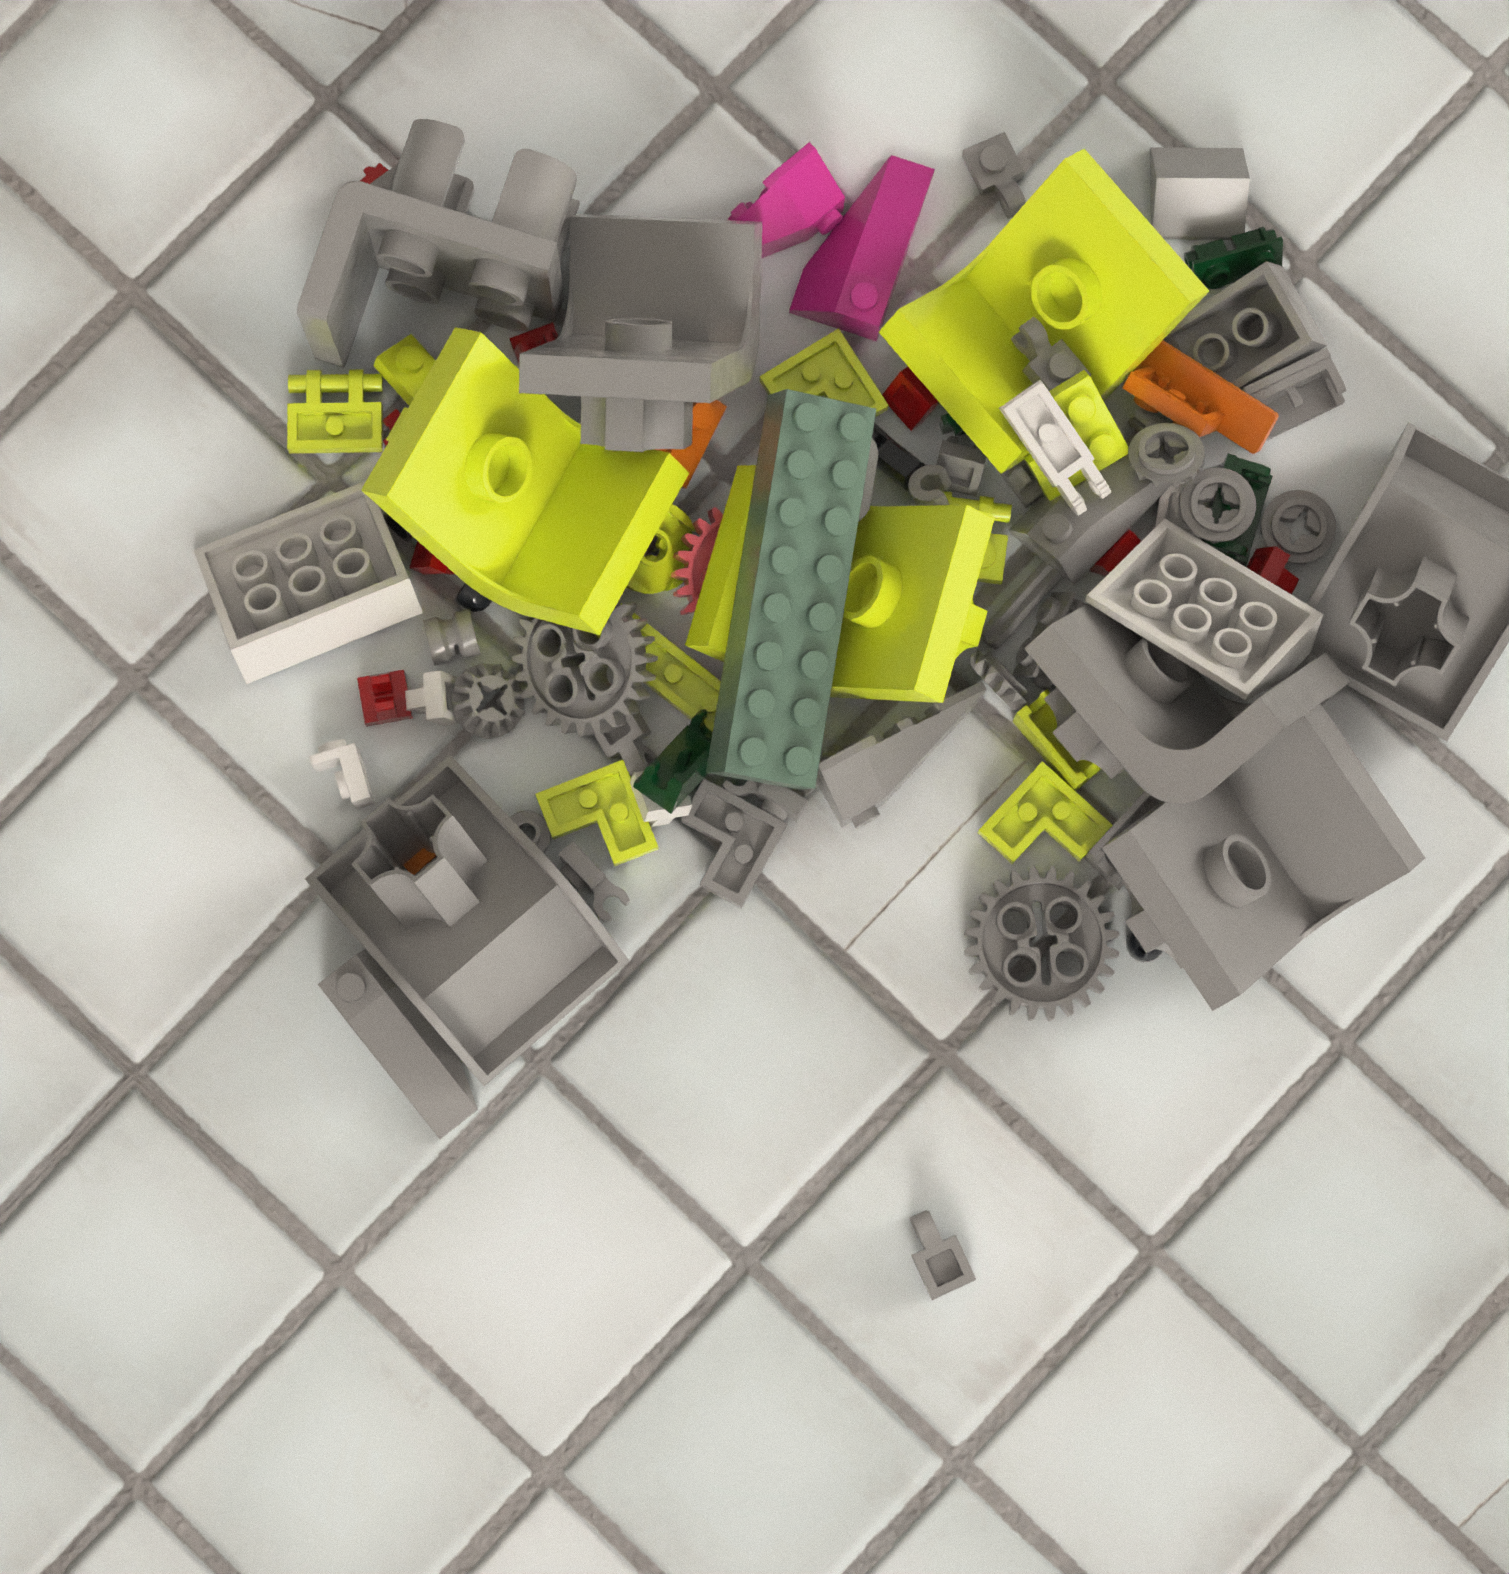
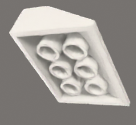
(306, 582)
(1208, 611)

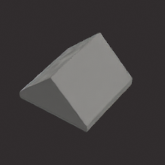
(1198, 192)

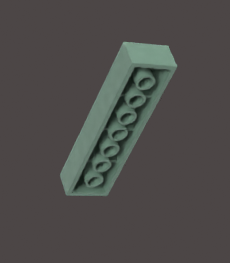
(791, 590)

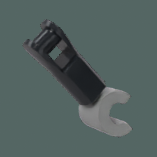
(922, 481)

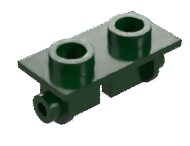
(1221, 267)

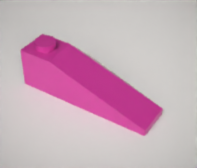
(861, 259)

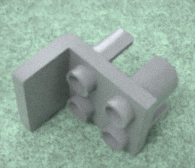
(421, 233)

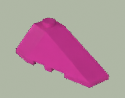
(795, 203)

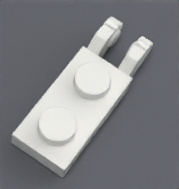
(1053, 443)

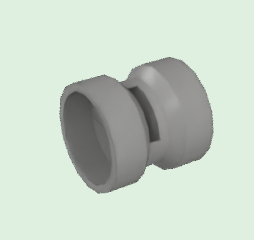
(451, 637)

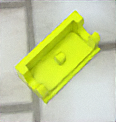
(1037, 725)

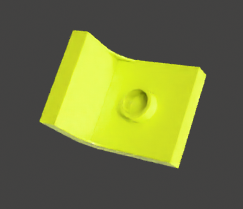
(1076, 264)
(514, 495)
(904, 602)

